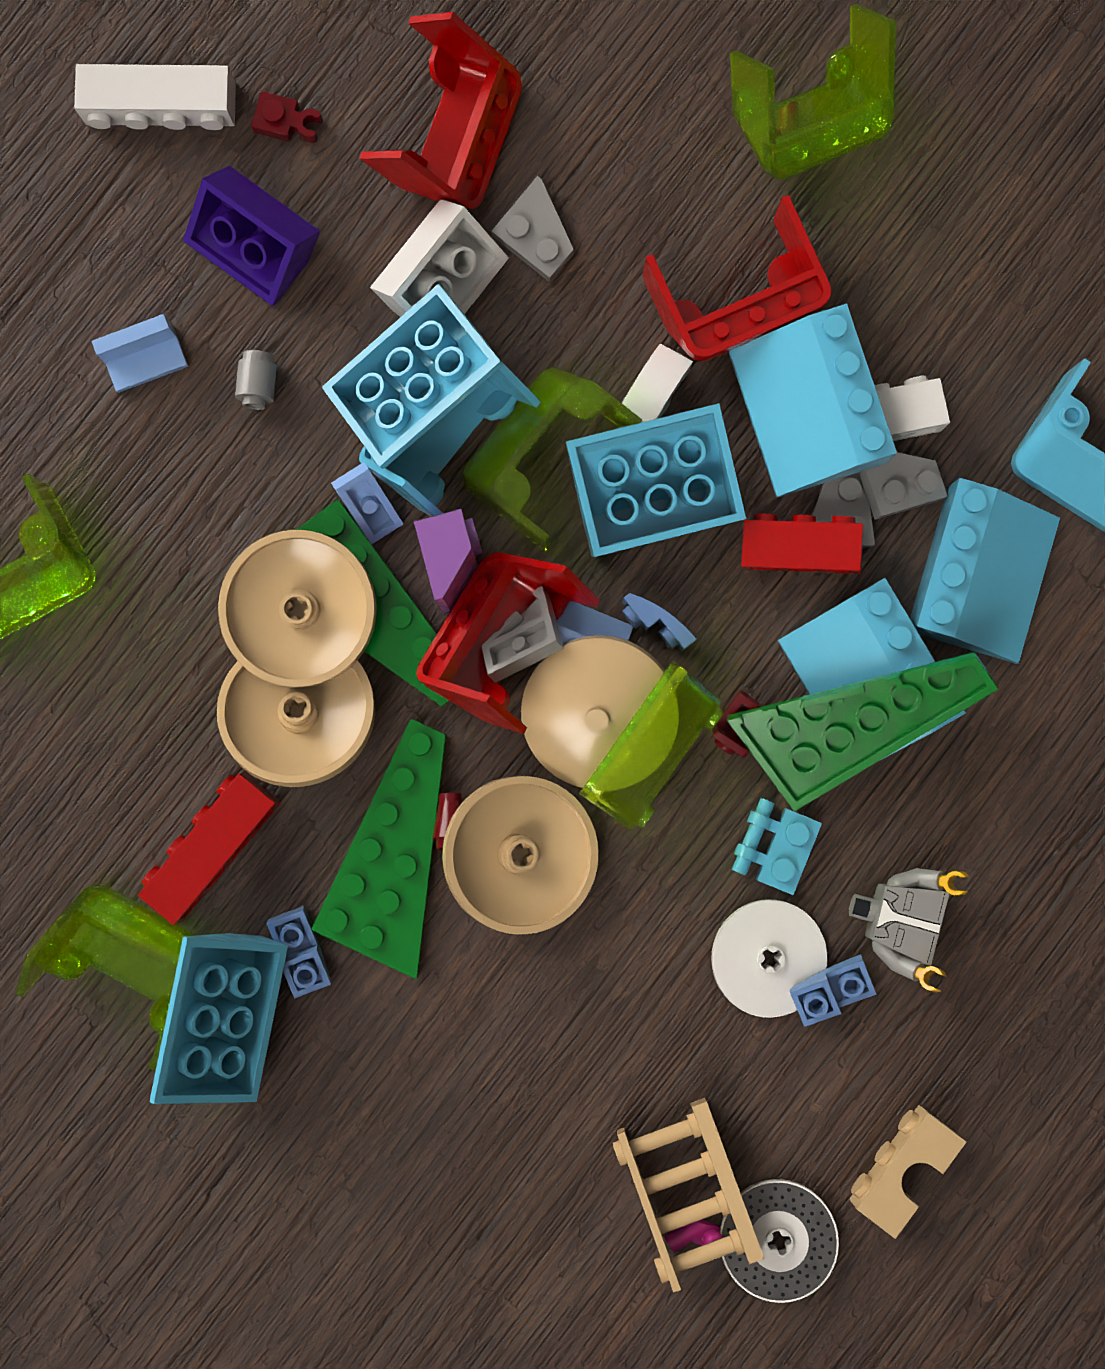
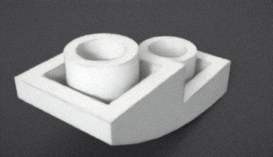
(657, 383)

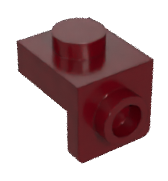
(725, 735)

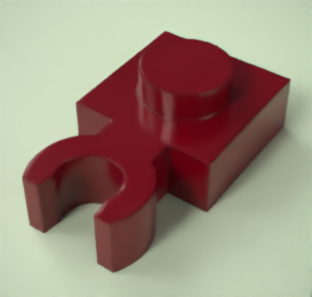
(280, 117)

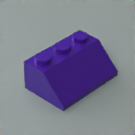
(249, 234)

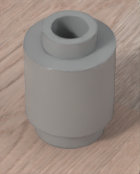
(256, 379)

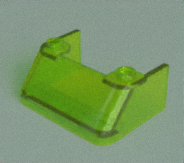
(829, 119)
(492, 468)
(51, 570)
(652, 747)
(118, 940)

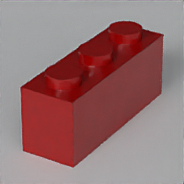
(802, 544)

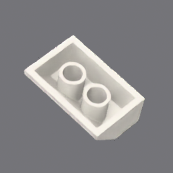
(444, 251)

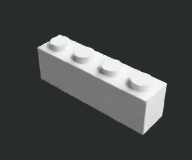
(155, 95)
(914, 408)

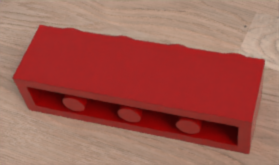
(209, 847)

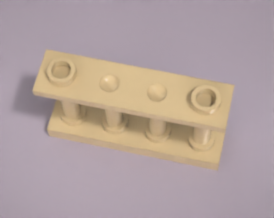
(727, 1200)

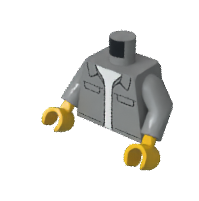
(907, 920)

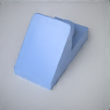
(367, 503)

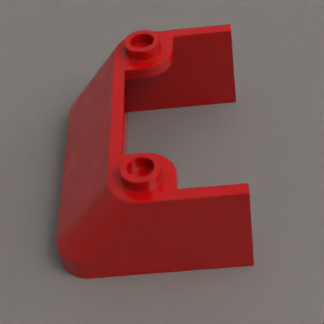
(469, 121)
(795, 291)
(497, 589)

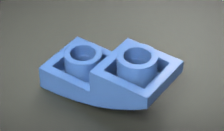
(646, 614)
(304, 960)
(832, 988)

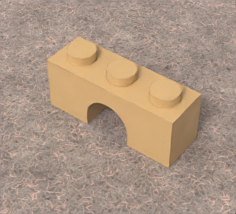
(880, 1191)

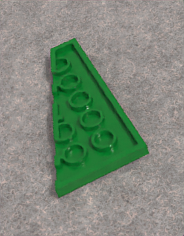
(400, 629)
(838, 732)
(385, 877)

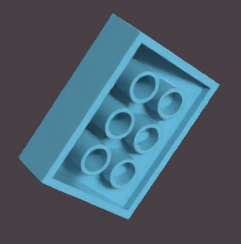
(412, 376)
(813, 402)
(655, 480)
(984, 571)
(857, 643)
(219, 1019)

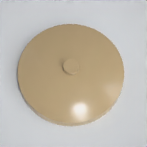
(297, 608)
(584, 701)
(295, 732)
(520, 854)

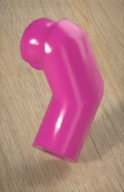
(699, 1232)

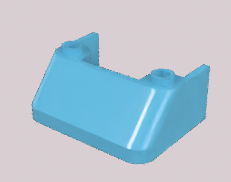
(1058, 459)
(417, 468)

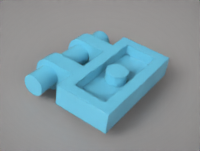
(787, 851)

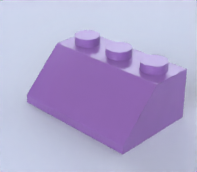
(449, 554)

